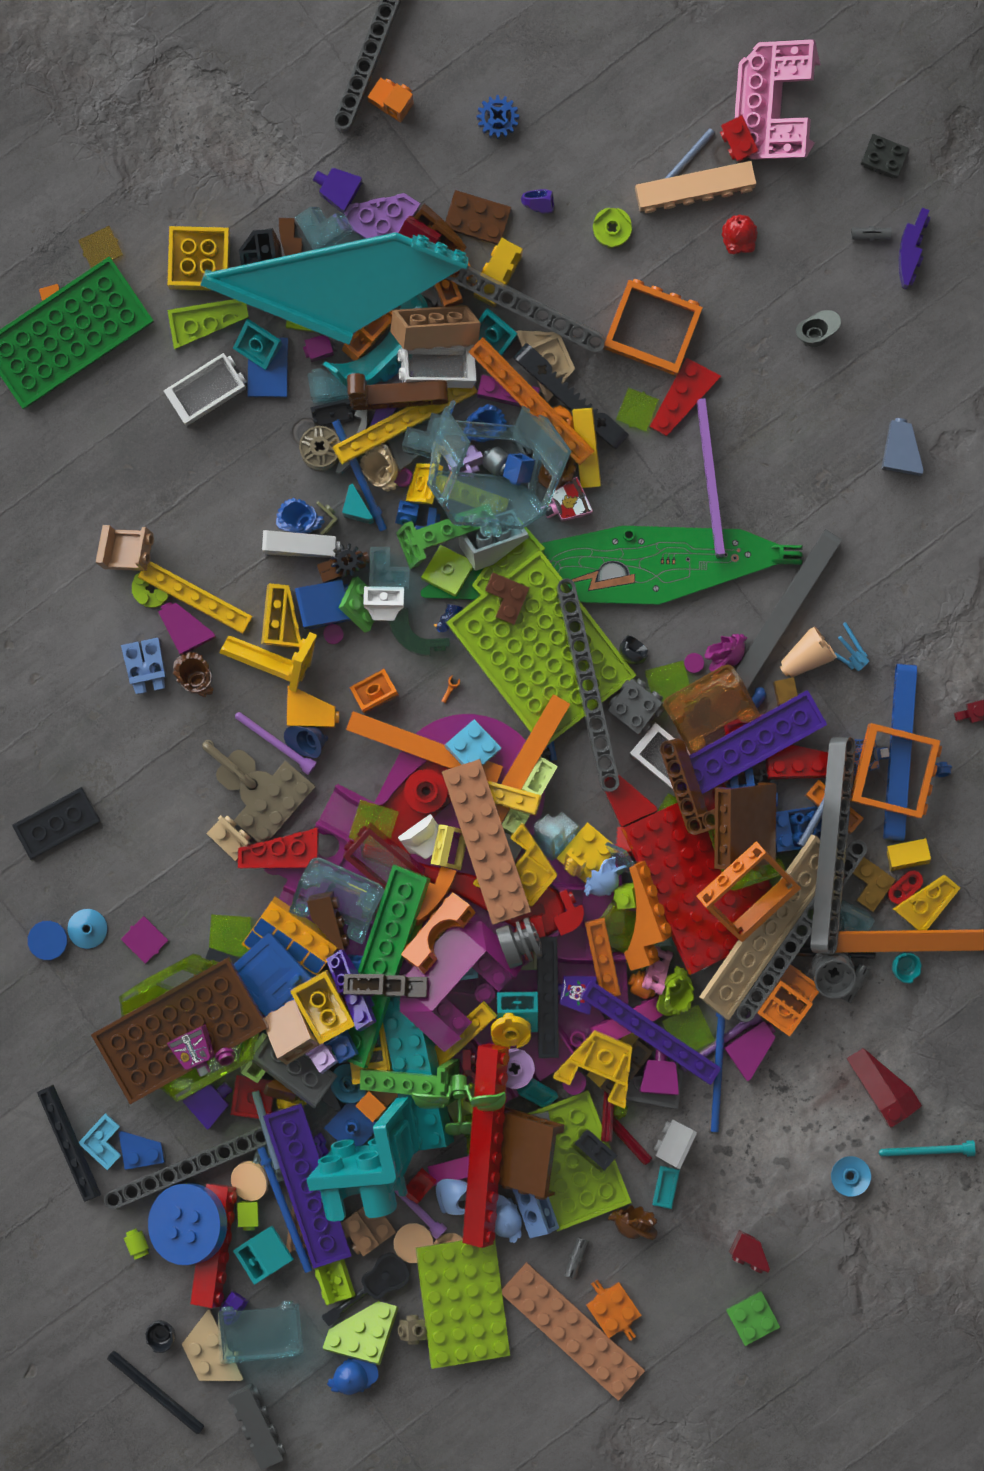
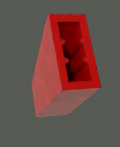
(627, 802)

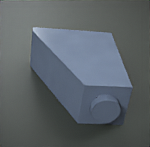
(901, 449)

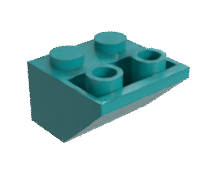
(521, 1005)
(263, 1255)

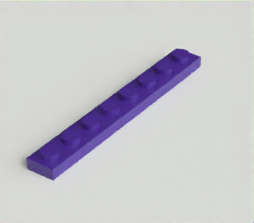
(650, 1032)

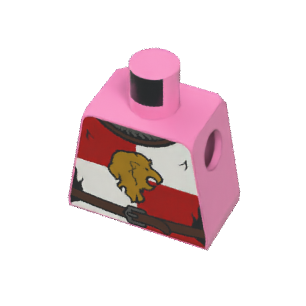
(569, 502)

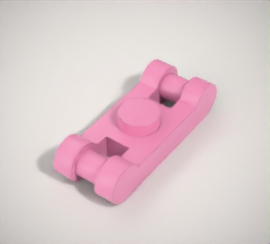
(657, 972)

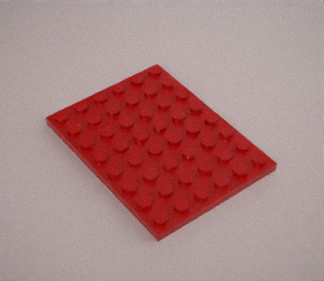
(680, 870)

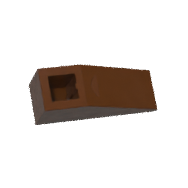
(326, 916)

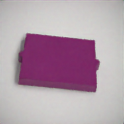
(144, 939)

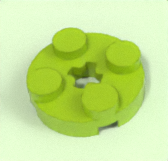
(612, 216)
(144, 596)

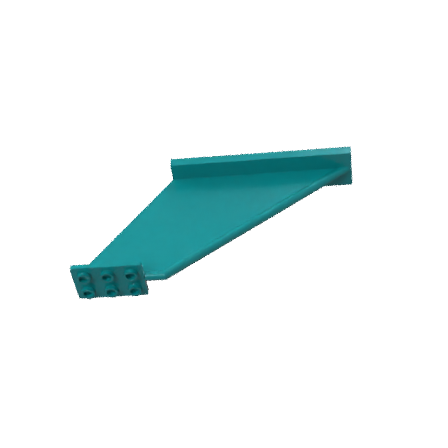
(342, 284)

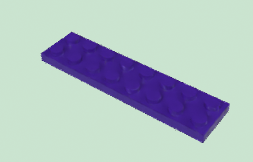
(756, 741)
(297, 1160)

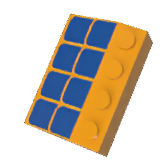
(295, 933)

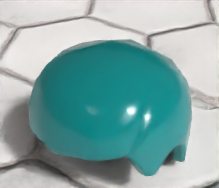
(906, 967)

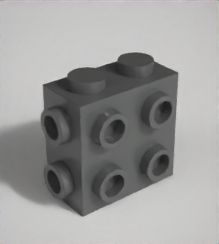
(637, 705)

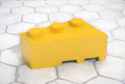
(501, 266)
(280, 622)

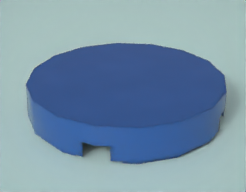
(47, 940)

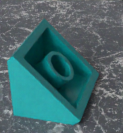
(496, 332)
(257, 344)
(355, 508)

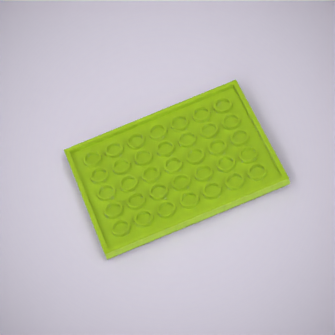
(534, 656)

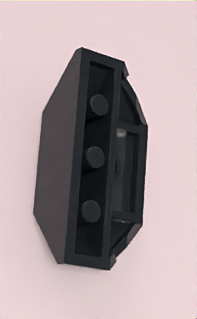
(260, 246)

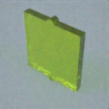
(637, 409)

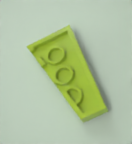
(201, 320)
(509, 561)

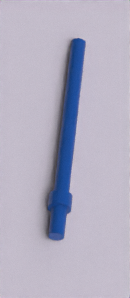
(374, 510)

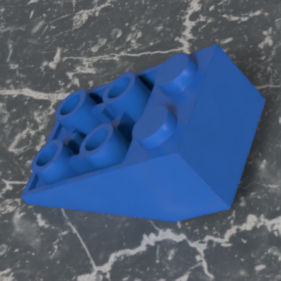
(791, 826)

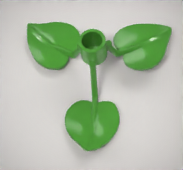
(459, 1089)

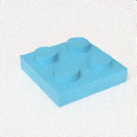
(472, 744)

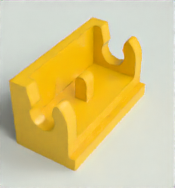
(908, 854)

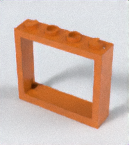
(643, 357)
(863, 765)
(764, 907)

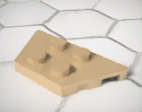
(553, 350)
(203, 1352)

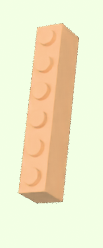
(695, 186)

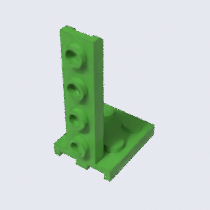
(415, 541)
(411, 1082)

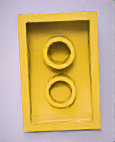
(323, 1007)

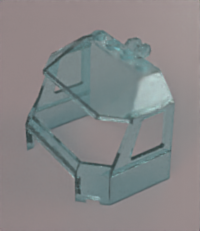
(492, 499)

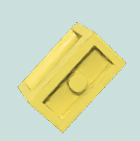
(443, 845)

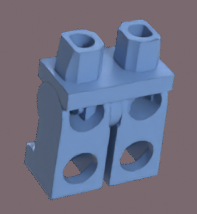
(150, 669)

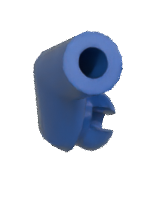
(759, 696)

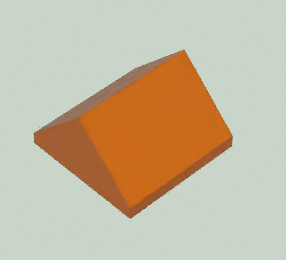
(374, 691)

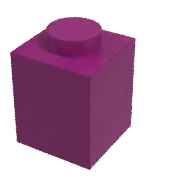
(318, 348)

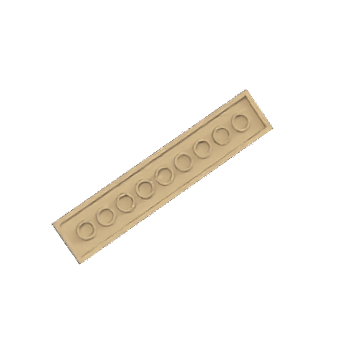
(752, 955)

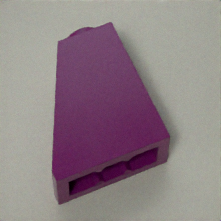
(184, 628)
(750, 1048)

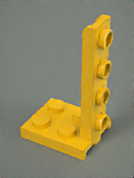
(418, 490)
(287, 669)
(585, 853)

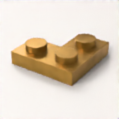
(877, 883)

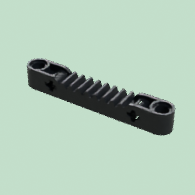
(530, 359)

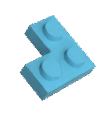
(96, 1141)

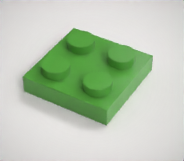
(753, 1318)

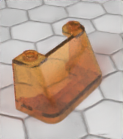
(709, 706)

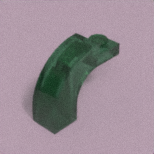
(410, 641)

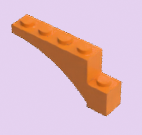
(650, 920)

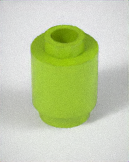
(136, 1243)

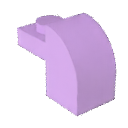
(322, 1057)

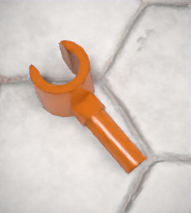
(450, 688)

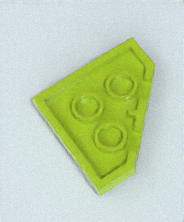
(363, 1334)

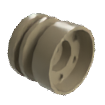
(320, 459)

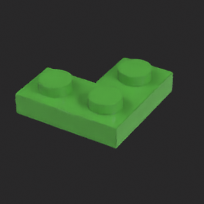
(353, 605)

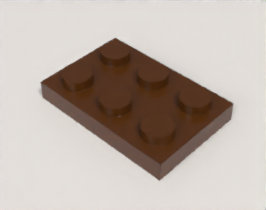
(477, 217)

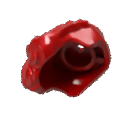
(739, 234)

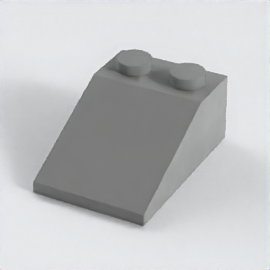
(485, 550)
(675, 1143)

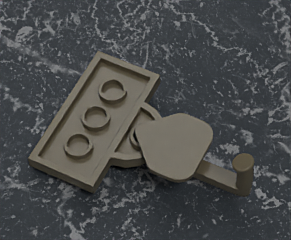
(270, 801)

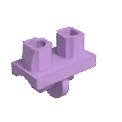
(472, 461)

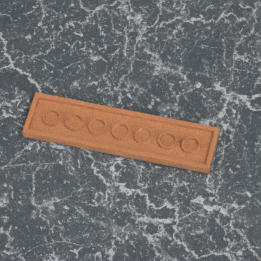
(486, 841)
(572, 1331)

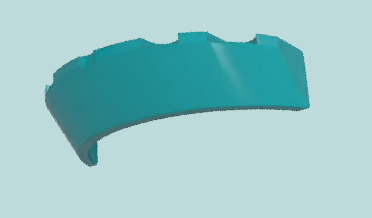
(382, 361)

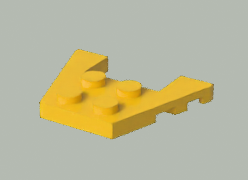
(533, 866)
(603, 1057)

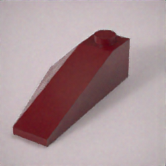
(887, 1091)

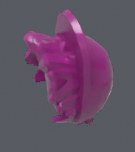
(727, 652)

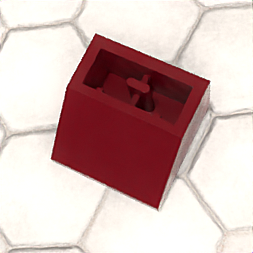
(749, 1250)

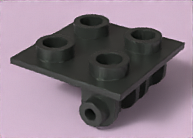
(884, 156)

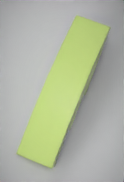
(535, 784)

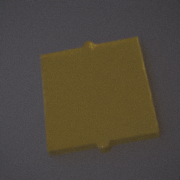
(100, 246)

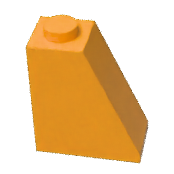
(308, 711)

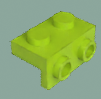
(334, 1282)

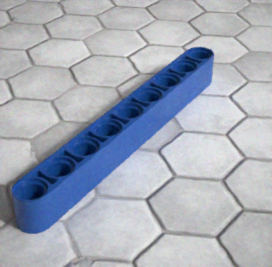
(900, 750)

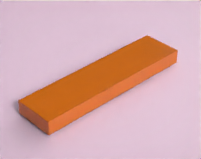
(602, 955)

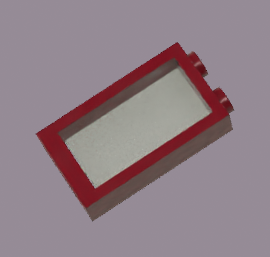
(376, 854)

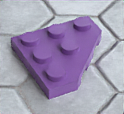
(381, 215)

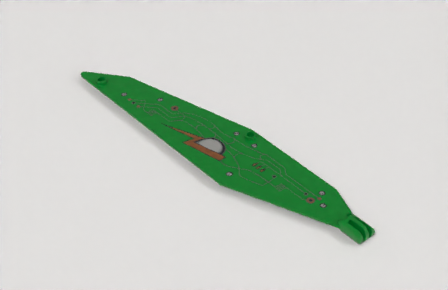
(651, 565)

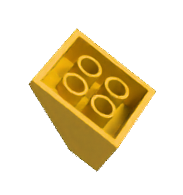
(193, 252)

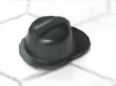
(818, 328)

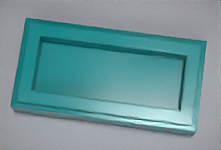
(538, 1093)
(666, 1187)

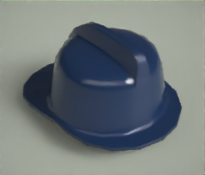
(305, 740)

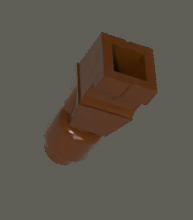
(328, 573)

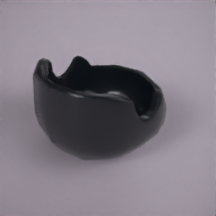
(633, 650)
(160, 1336)

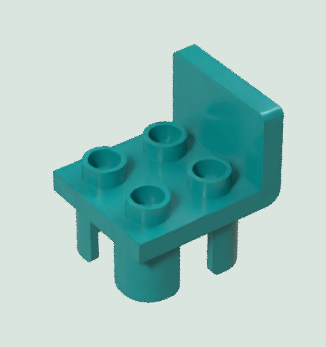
(369, 1169)

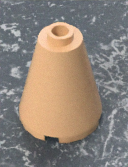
(807, 654)

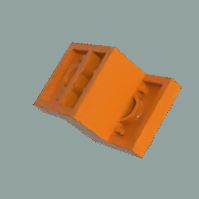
(789, 1000)

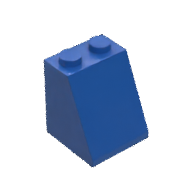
(320, 604)

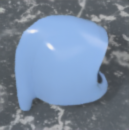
(449, 1194)

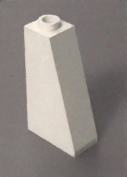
(299, 544)

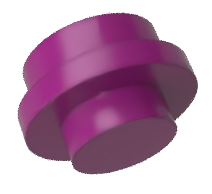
(484, 993)
(225, 1056)

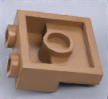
(366, 1232)

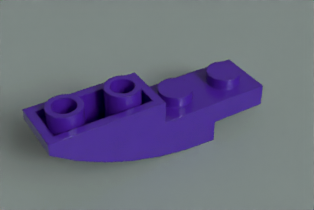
(909, 254)
(358, 1006)

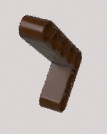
(395, 394)
(693, 793)

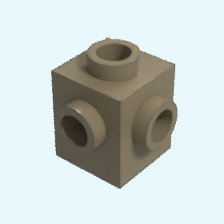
(412, 1329)

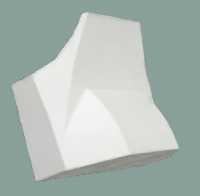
(383, 602)
(421, 837)

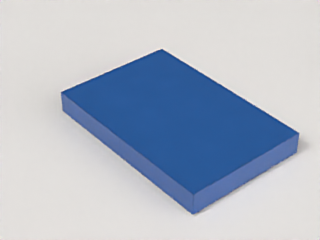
(273, 380)

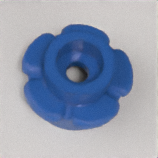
(943, 769)

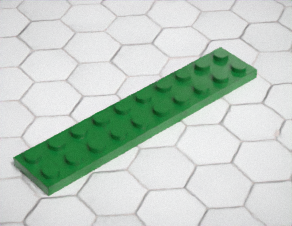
(384, 947)

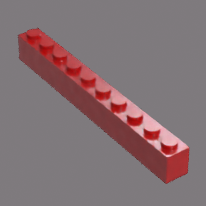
(485, 1148)

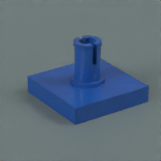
(351, 1124)

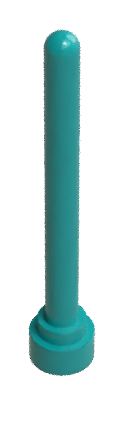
(966, 1149)

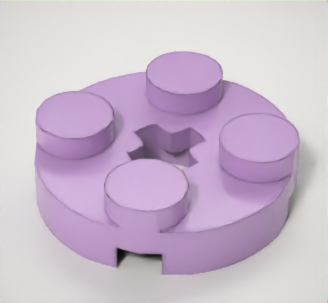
(525, 1072)

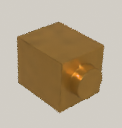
(785, 690)

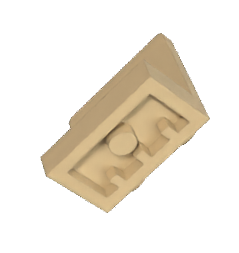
(228, 836)

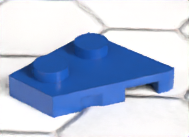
(140, 1151)

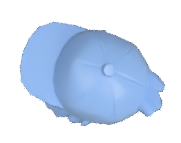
(605, 880)
(508, 1219)

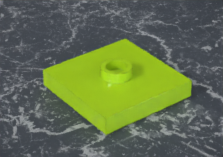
(447, 570)

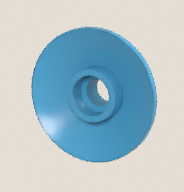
(97, 931)
(350, 1094)
(858, 1183)

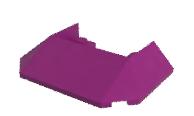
(456, 953)

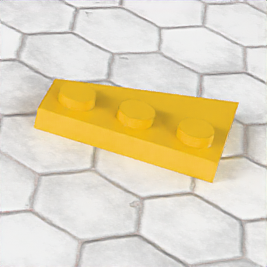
(928, 903)

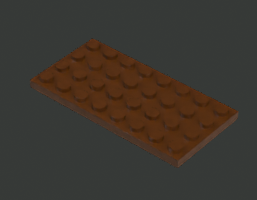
(137, 1042)

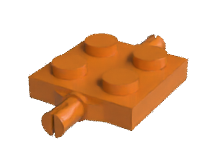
(613, 1310)

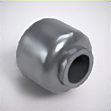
(495, 460)

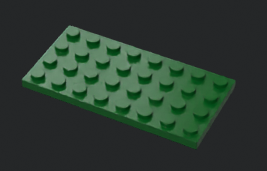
(69, 332)

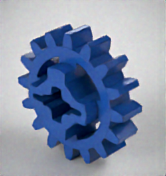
(492, 123)

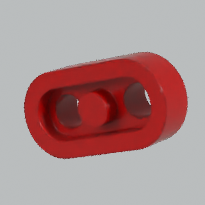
(905, 887)

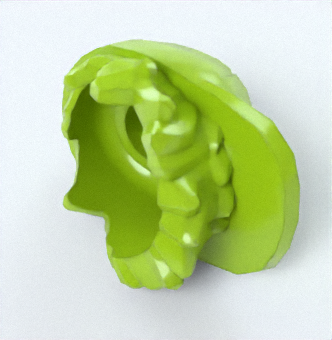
(676, 994)

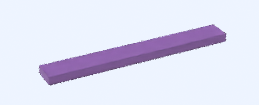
(710, 478)

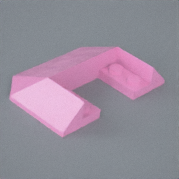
(760, 96)

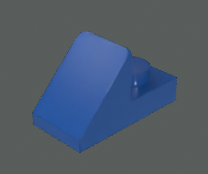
(342, 1046)

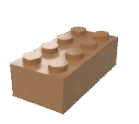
(435, 327)

